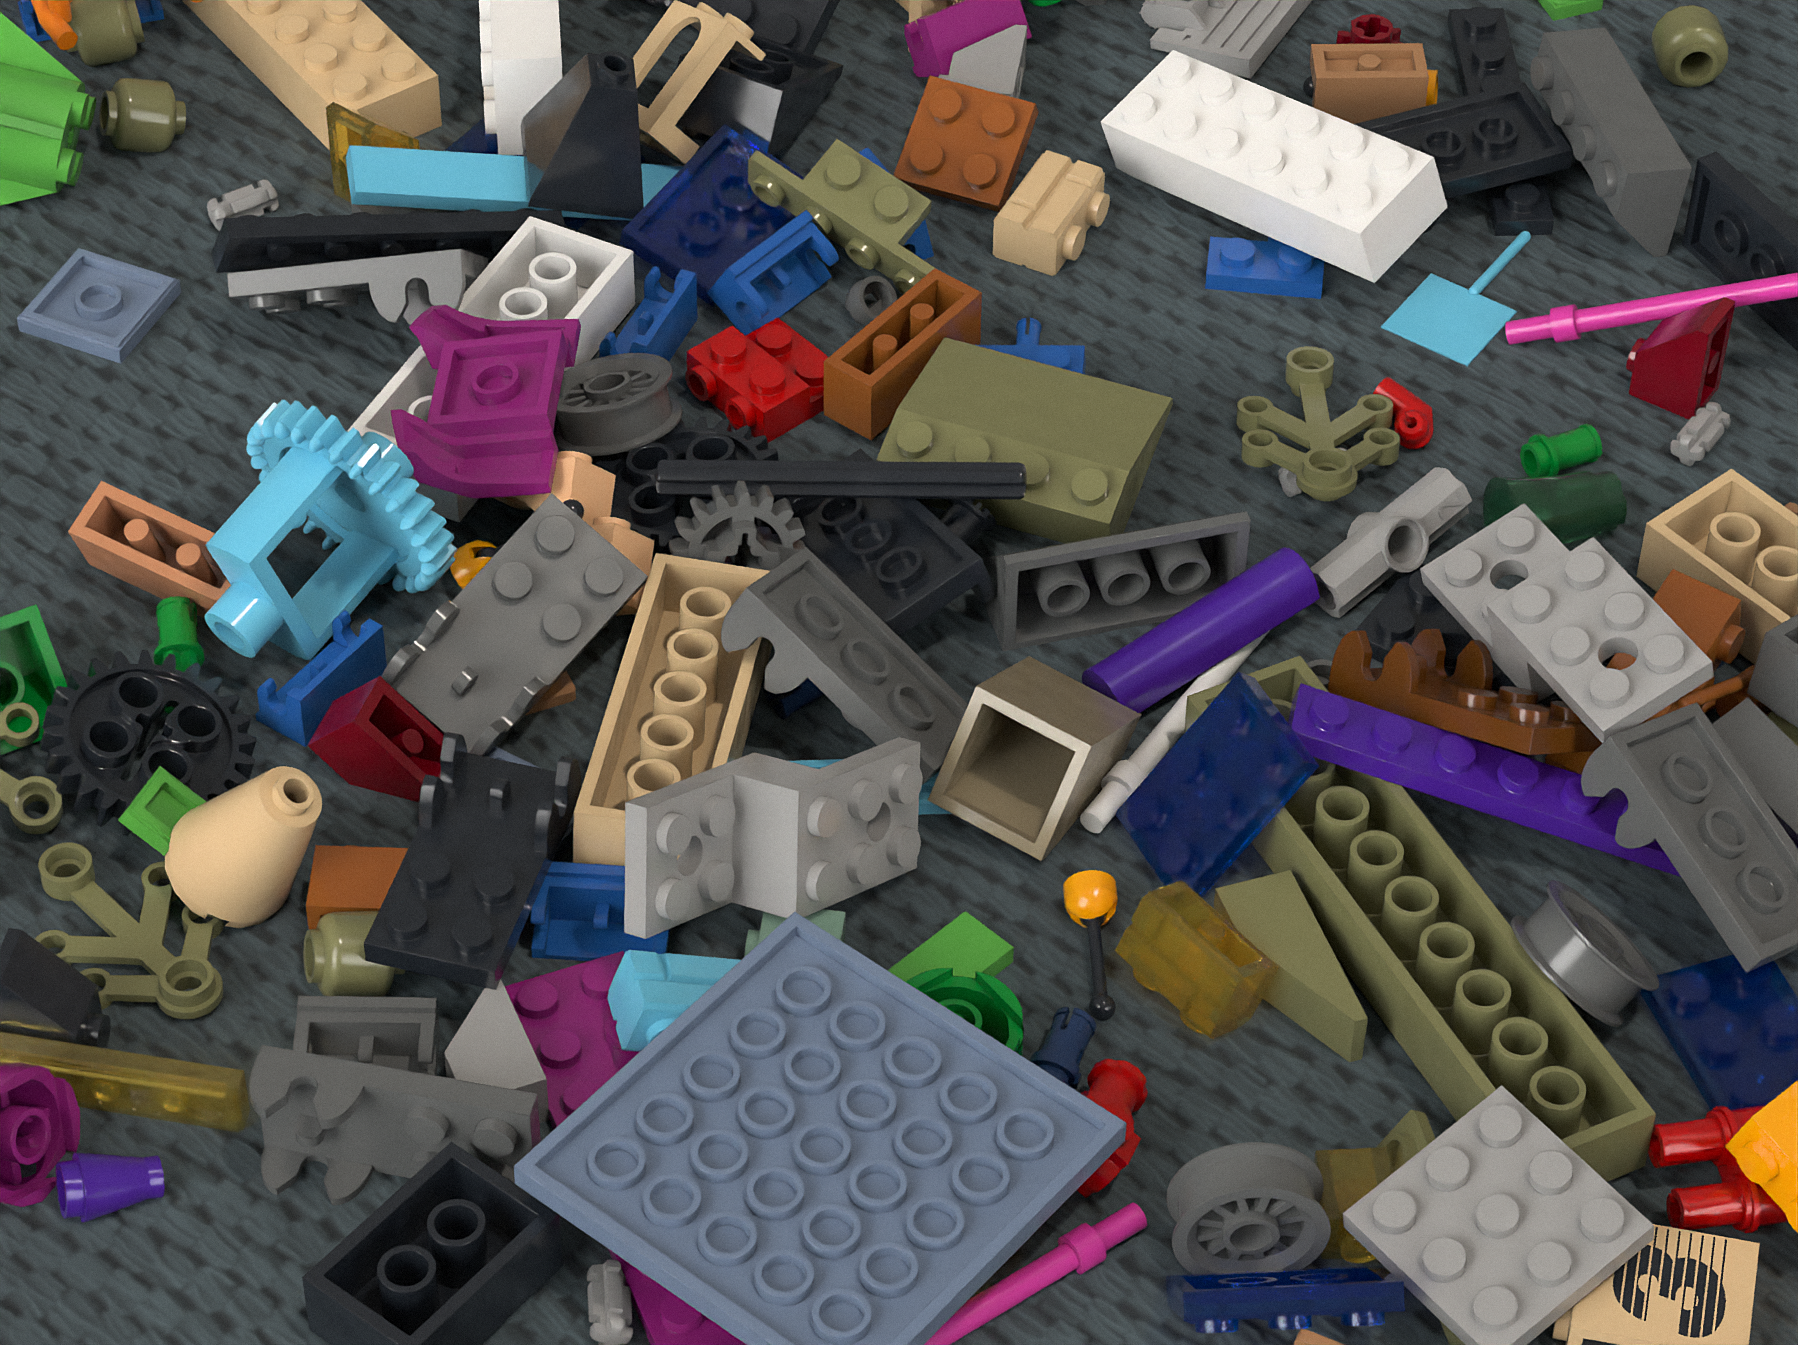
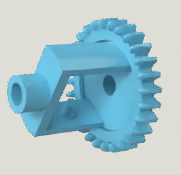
(353, 492)

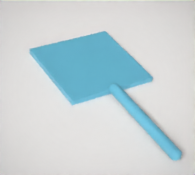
(1453, 318)

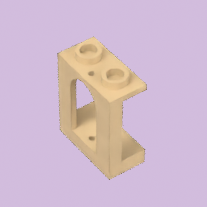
(715, 40)

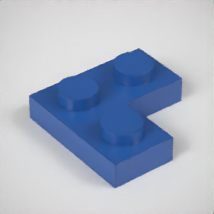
(1263, 268)

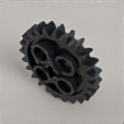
(635, 471)
(113, 714)

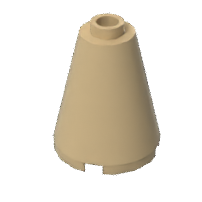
(244, 847)

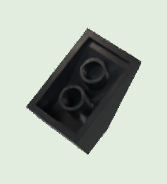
(762, 98)

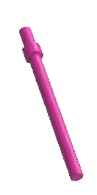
(1569, 322)
(1076, 1250)

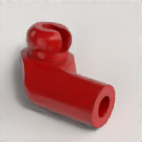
(1411, 415)

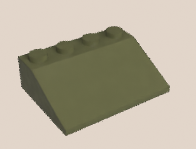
(1074, 433)

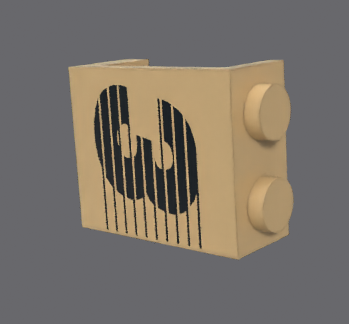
(1671, 1293)

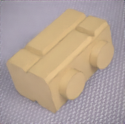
(1050, 213)

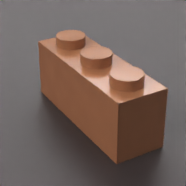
(148, 547)

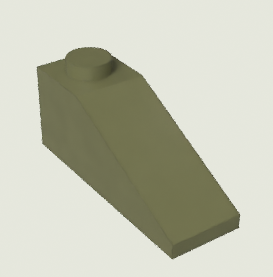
(1309, 977)

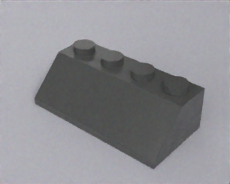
(1614, 132)
(1112, 579)

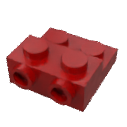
(759, 379)

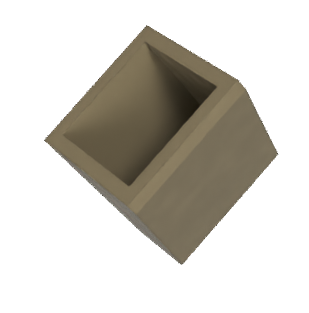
(1031, 755)

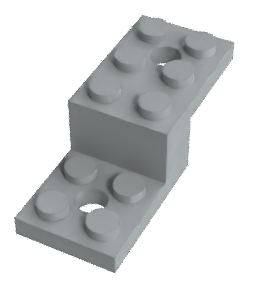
(1566, 622)
(771, 836)

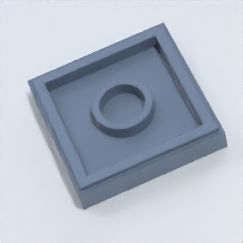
(99, 305)

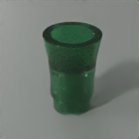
(1568, 504)

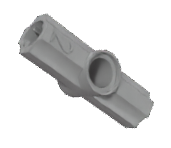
(1389, 540)

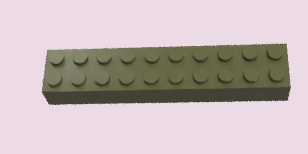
(1441, 955)

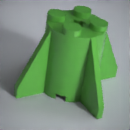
(39, 119)

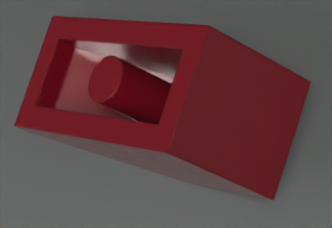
(1682, 358)
(379, 741)

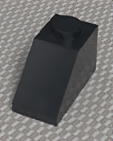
(47, 996)

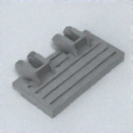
(1222, 32)

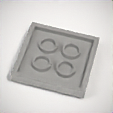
(1498, 1225)

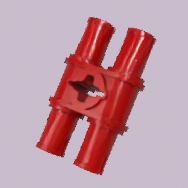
(1733, 1201)

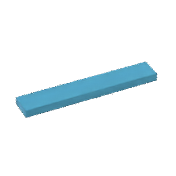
(457, 180)

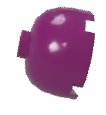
(35, 1127)

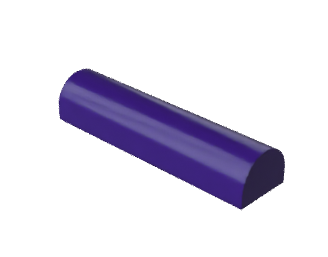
(1205, 632)

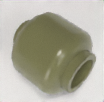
(105, 30)
(1689, 46)
(141, 115)
(337, 957)

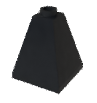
(586, 141)

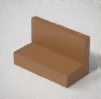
(1368, 79)

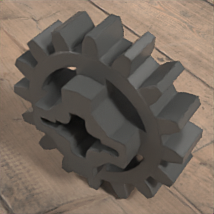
(720, 524)

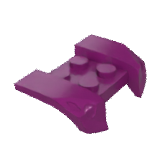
(489, 403)

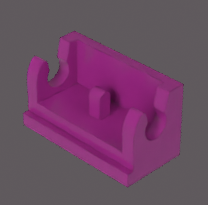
(956, 29)

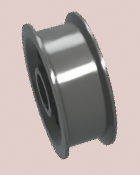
(615, 404)
(1584, 953)
(1248, 1210)

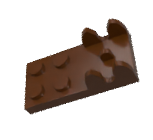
(1465, 704)

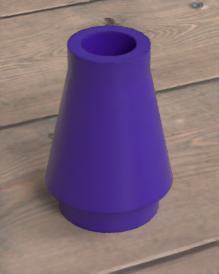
(104, 1183)

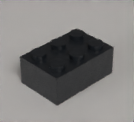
(436, 1260)

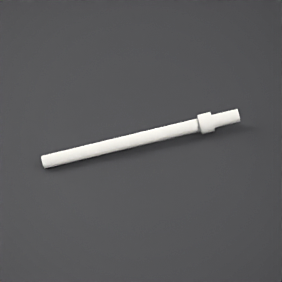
(1130, 773)

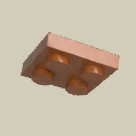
(966, 143)

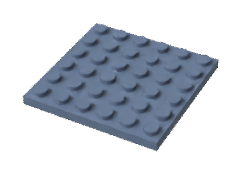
(820, 1151)

